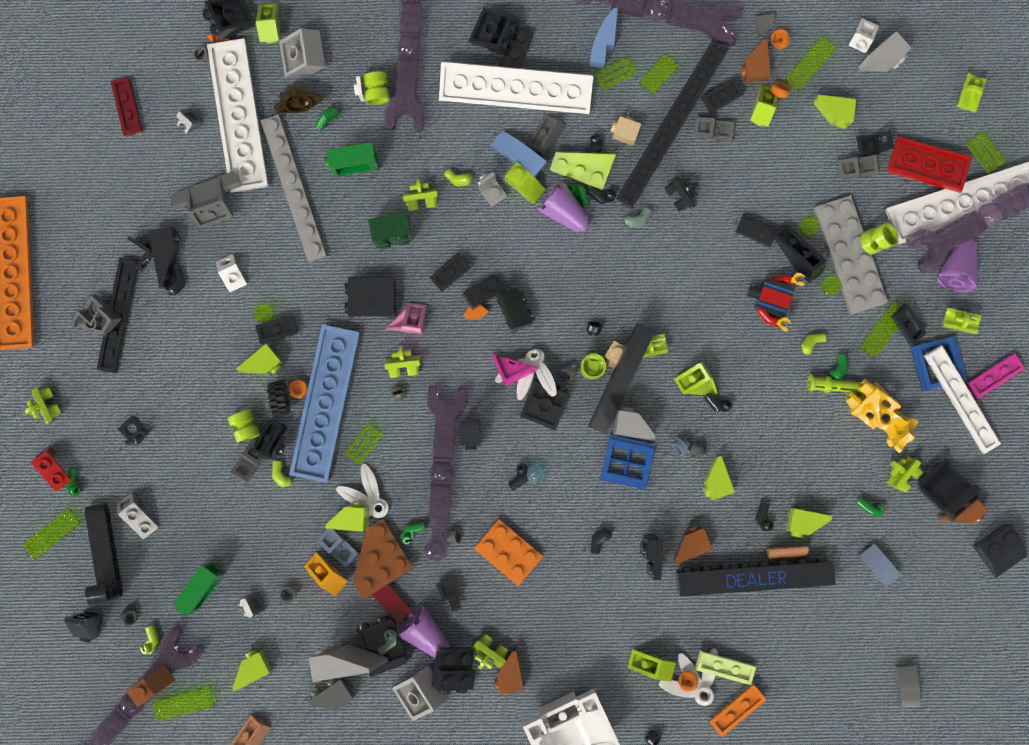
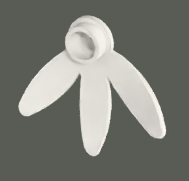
(542, 372)
(371, 488)
(703, 685)

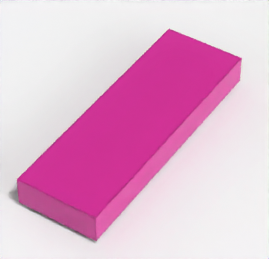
(995, 375)

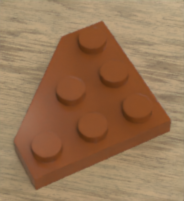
(379, 560)

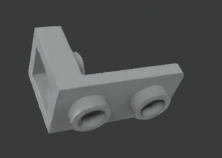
(491, 189)
(135, 516)

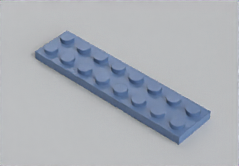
(324, 403)

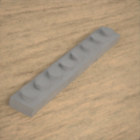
(293, 188)

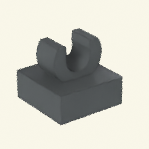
(189, 119)
(252, 605)

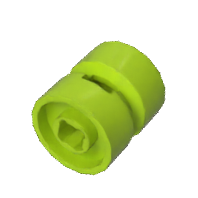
(376, 88)
(879, 238)
(593, 366)
(244, 426)

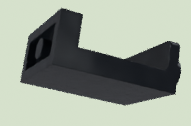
(371, 297)
(948, 490)
(372, 637)

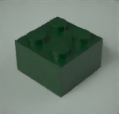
(390, 230)

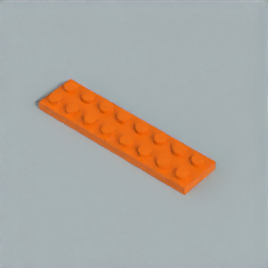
(15, 275)

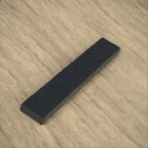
(120, 304)
(621, 378)

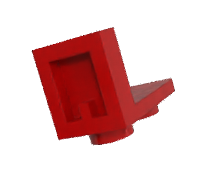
(50, 469)

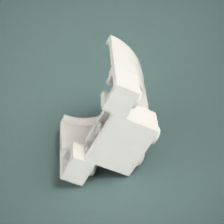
(571, 722)

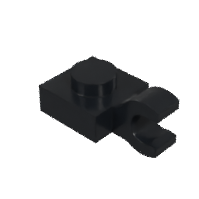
(449, 591)

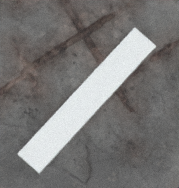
(962, 399)

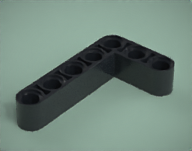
(104, 556)

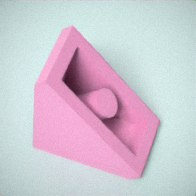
(410, 319)

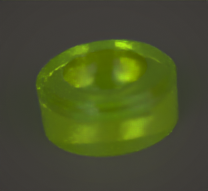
(808, 227)
(830, 286)
(263, 313)

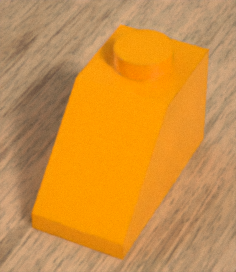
(325, 574)

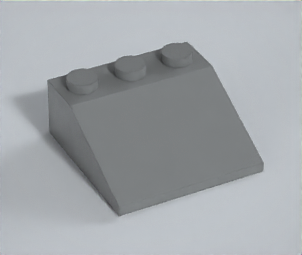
(343, 661)

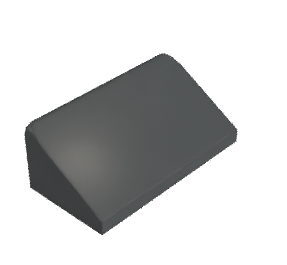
(546, 135)

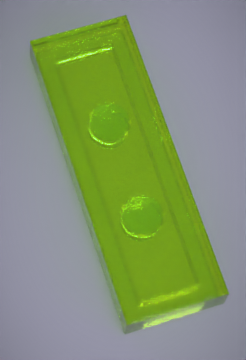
(810, 64)
(880, 333)
(51, 534)
(183, 704)

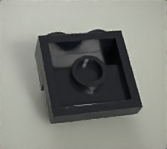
(227, 17)
(495, 30)
(544, 408)
(652, 550)
(454, 670)

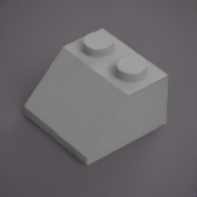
(302, 53)
(887, 55)
(631, 425)
(418, 694)

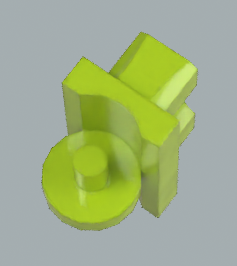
(971, 93)
(413, 197)
(961, 321)
(656, 346)
(394, 364)
(47, 412)
(902, 472)
(497, 657)

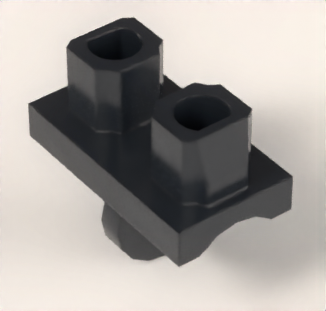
(677, 187)

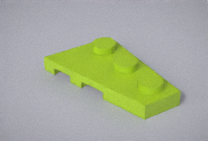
(584, 167)

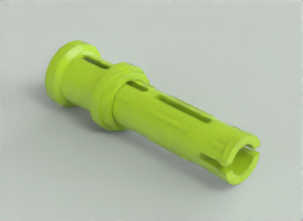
(828, 384)

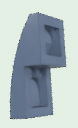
(338, 547)
(880, 565)

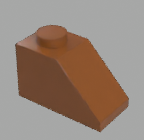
(756, 65)
(973, 514)
(692, 545)
(509, 675)
(151, 685)

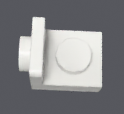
(864, 35)

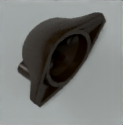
(297, 99)

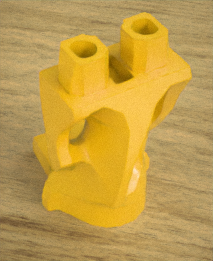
(899, 427)

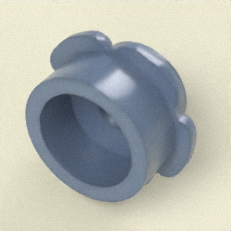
(681, 446)

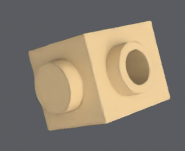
(625, 130)
(613, 354)

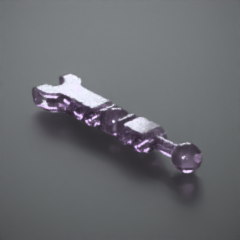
(681, 15)
(407, 69)
(967, 227)
(442, 469)
(127, 709)

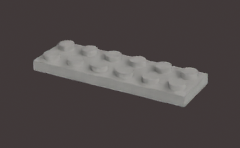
(850, 261)

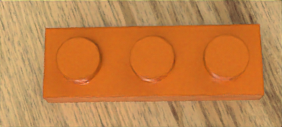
(737, 710)

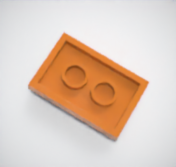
(508, 552)

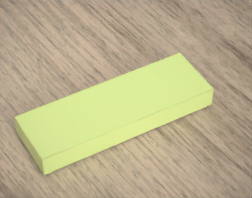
(725, 667)

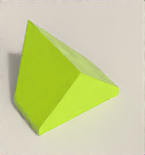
(696, 381)

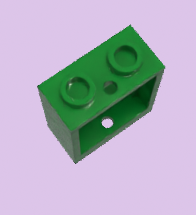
(351, 159)
(198, 589)

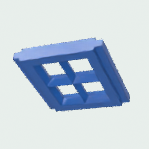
(921, 367)
(631, 445)

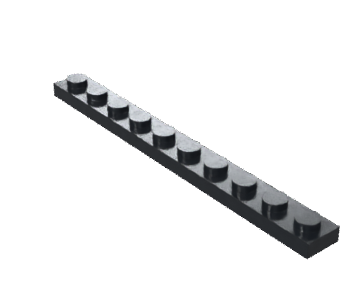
(672, 124)

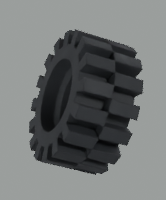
(278, 398)

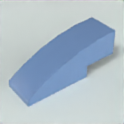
(604, 40)
(518, 152)

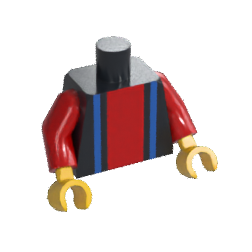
(775, 298)

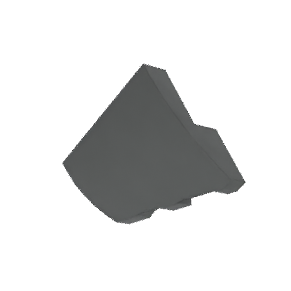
(96, 317)

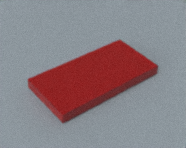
(929, 164)

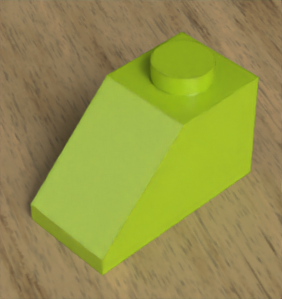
(268, 22)
(764, 106)
(836, 110)
(524, 183)
(262, 362)
(717, 480)
(352, 517)
(805, 522)
(651, 665)
(252, 669)

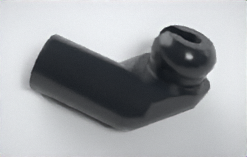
(595, 144)
(602, 197)
(177, 284)
(718, 405)
(521, 477)
(762, 519)
(599, 537)

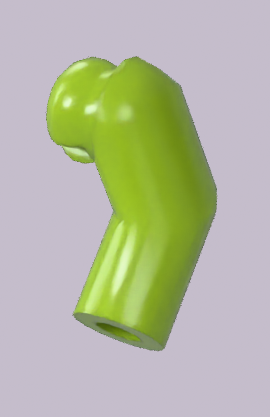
(458, 180)
(810, 341)
(278, 476)
(152, 641)

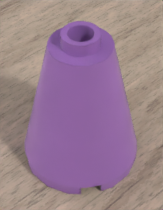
(564, 208)
(961, 268)
(422, 631)

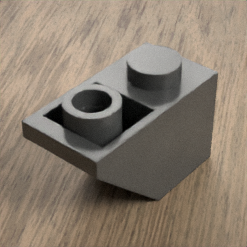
(333, 696)

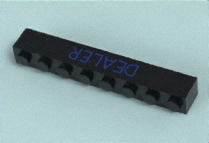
(755, 578)

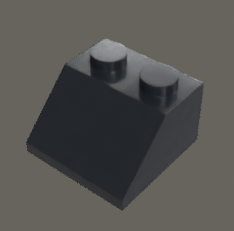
(514, 309)
(1001, 549)

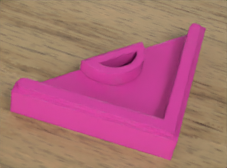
(512, 370)

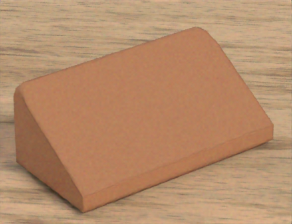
(786, 553)
(252, 732)

